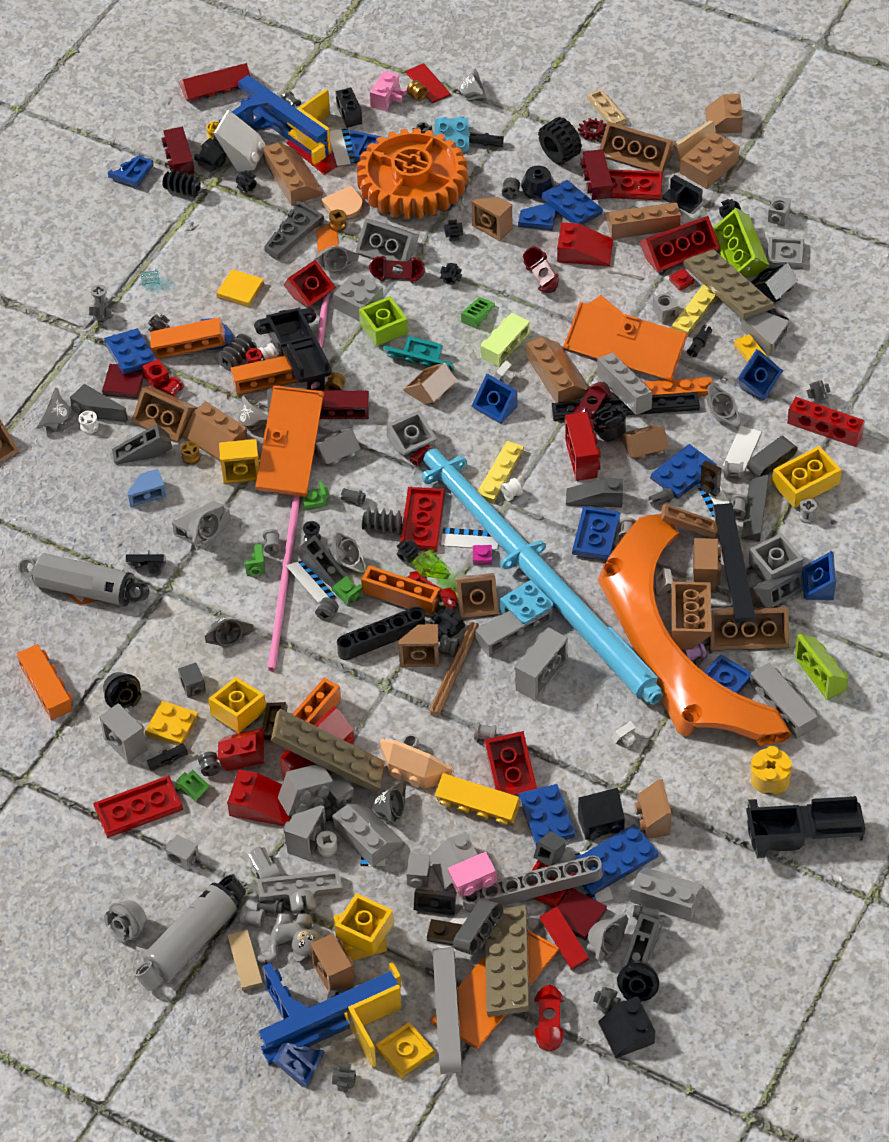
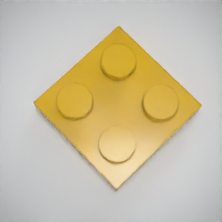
(171, 723)

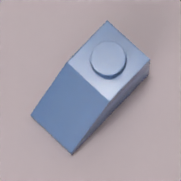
(146, 488)

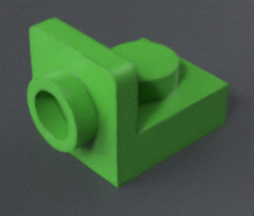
(316, 498)
(256, 565)
(347, 591)
(192, 784)

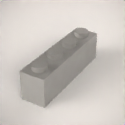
(624, 383)
(506, 630)
(781, 695)

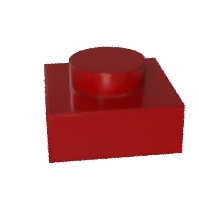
(681, 279)

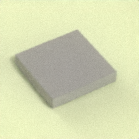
(786, 251)

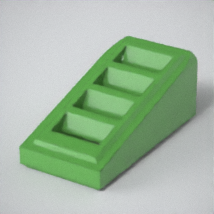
(475, 321)

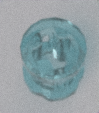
(156, 279)

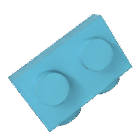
(454, 129)
(525, 602)

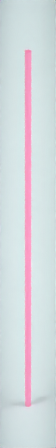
(292, 526)

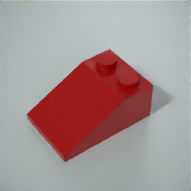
(583, 245)
(510, 763)
(256, 799)

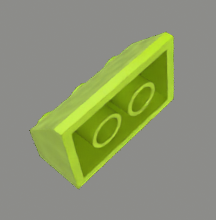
(820, 666)

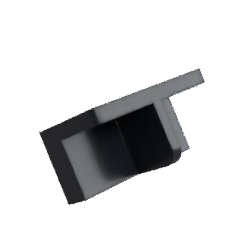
(684, 193)

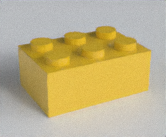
(806, 476)

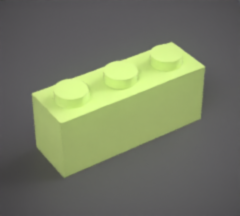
(505, 339)

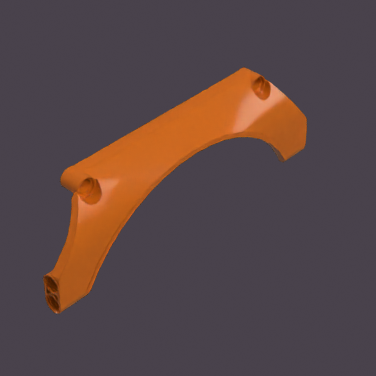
(687, 691)

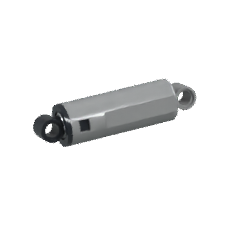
(83, 579)
(190, 932)

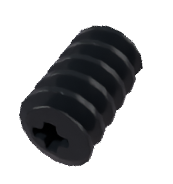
(181, 184)

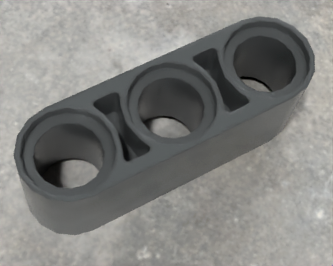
(772, 457)
(478, 926)

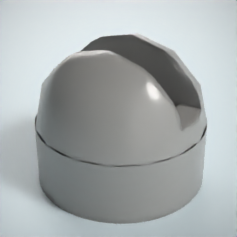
(411, 740)

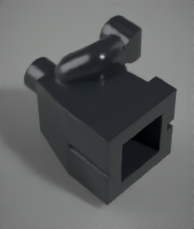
(448, 623)

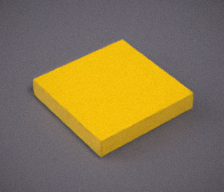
(240, 287)
(405, 1049)

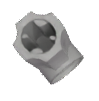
(263, 863)

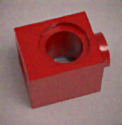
(156, 374)

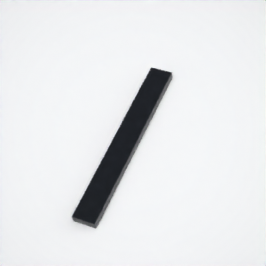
(660, 404)
(734, 563)

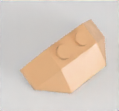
(413, 764)

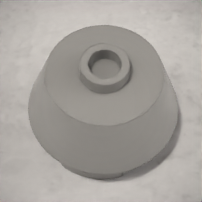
(125, 920)

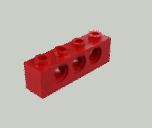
(825, 421)

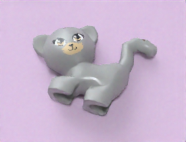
(297, 932)

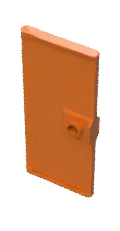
(633, 340)
(289, 441)
(473, 1018)

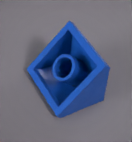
(759, 375)
(496, 398)
(819, 578)

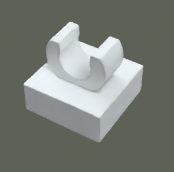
(503, 373)
(663, 581)
(624, 734)

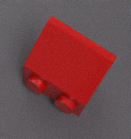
(309, 284)
(241, 750)

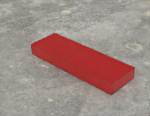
(564, 938)

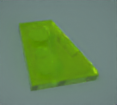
(430, 565)

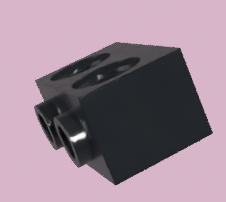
(348, 107)

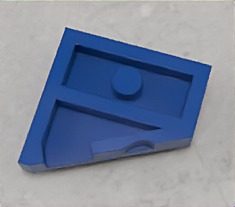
(360, 142)
(298, 1062)

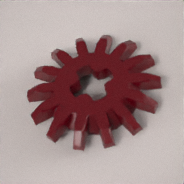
(595, 124)

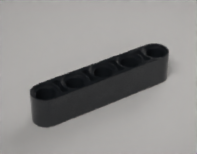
(379, 633)

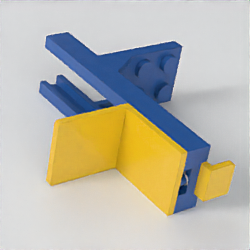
(298, 125)
(346, 1010)

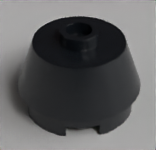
(211, 155)
(536, 181)
(609, 423)
(122, 689)
(638, 980)

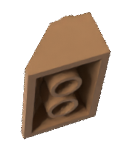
(162, 409)
(210, 427)

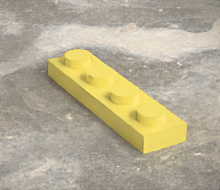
(694, 310)
(500, 471)

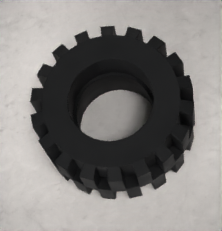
(560, 140)

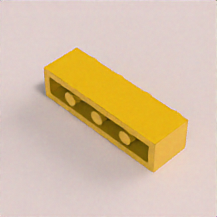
(478, 799)

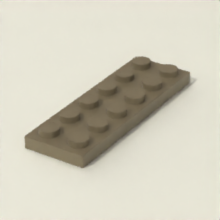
(728, 284)
(328, 751)
(508, 964)

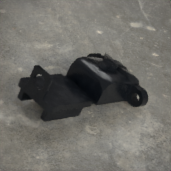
(298, 344)
(788, 826)

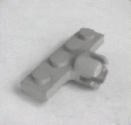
(299, 889)

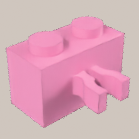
(385, 91)
(472, 874)

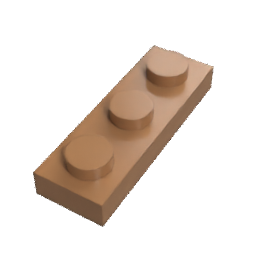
(689, 521)

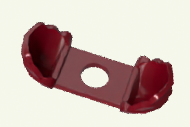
(536, 261)
(382, 268)
(599, 392)

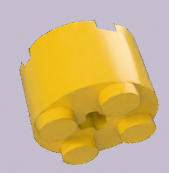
(770, 771)

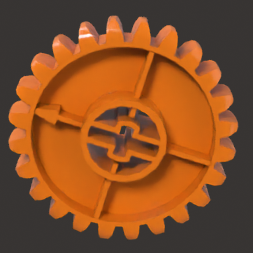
(412, 173)

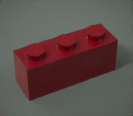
(177, 150)
(596, 174)
(345, 405)

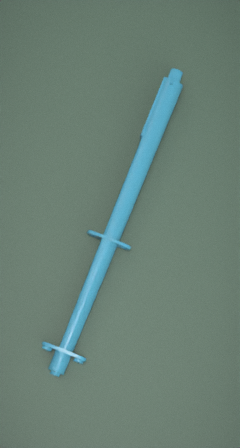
(602, 639)

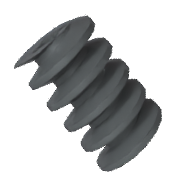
(235, 351)
(382, 520)

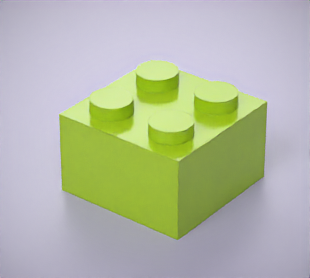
(383, 321)

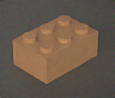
(709, 159)

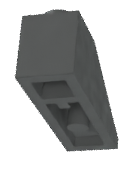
(91, 400)
(145, 445)
(598, 493)
(320, 561)
(776, 590)
(643, 939)

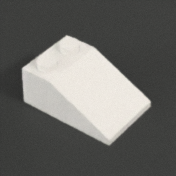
(239, 142)

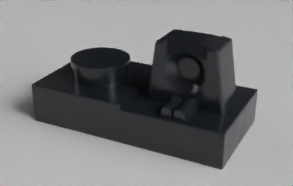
(154, 561)
(435, 901)

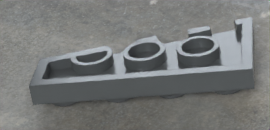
(295, 227)

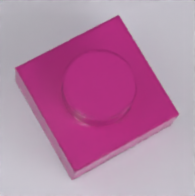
(482, 554)

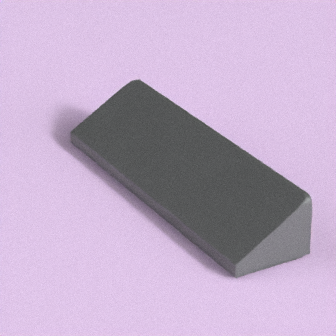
(755, 508)

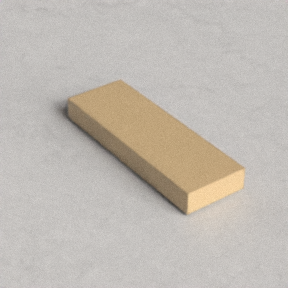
(606, 107)
(687, 143)
(245, 960)

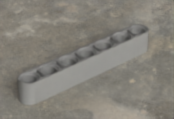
(541, 877)
(447, 1011)

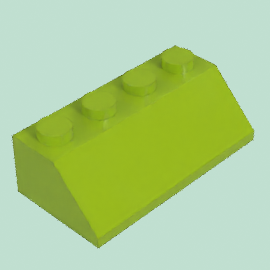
(740, 244)

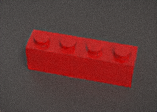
(213, 82)
(679, 244)
(333, 723)

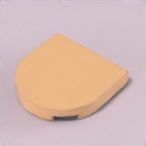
(345, 200)

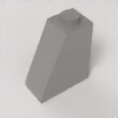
(766, 330)
(180, 525)

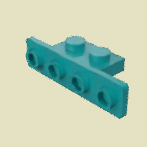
(419, 350)

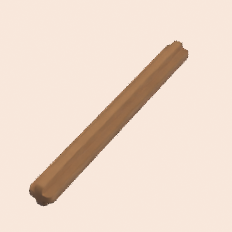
(454, 669)

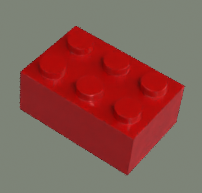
(582, 446)

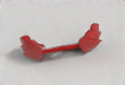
(448, 595)
(549, 1033)

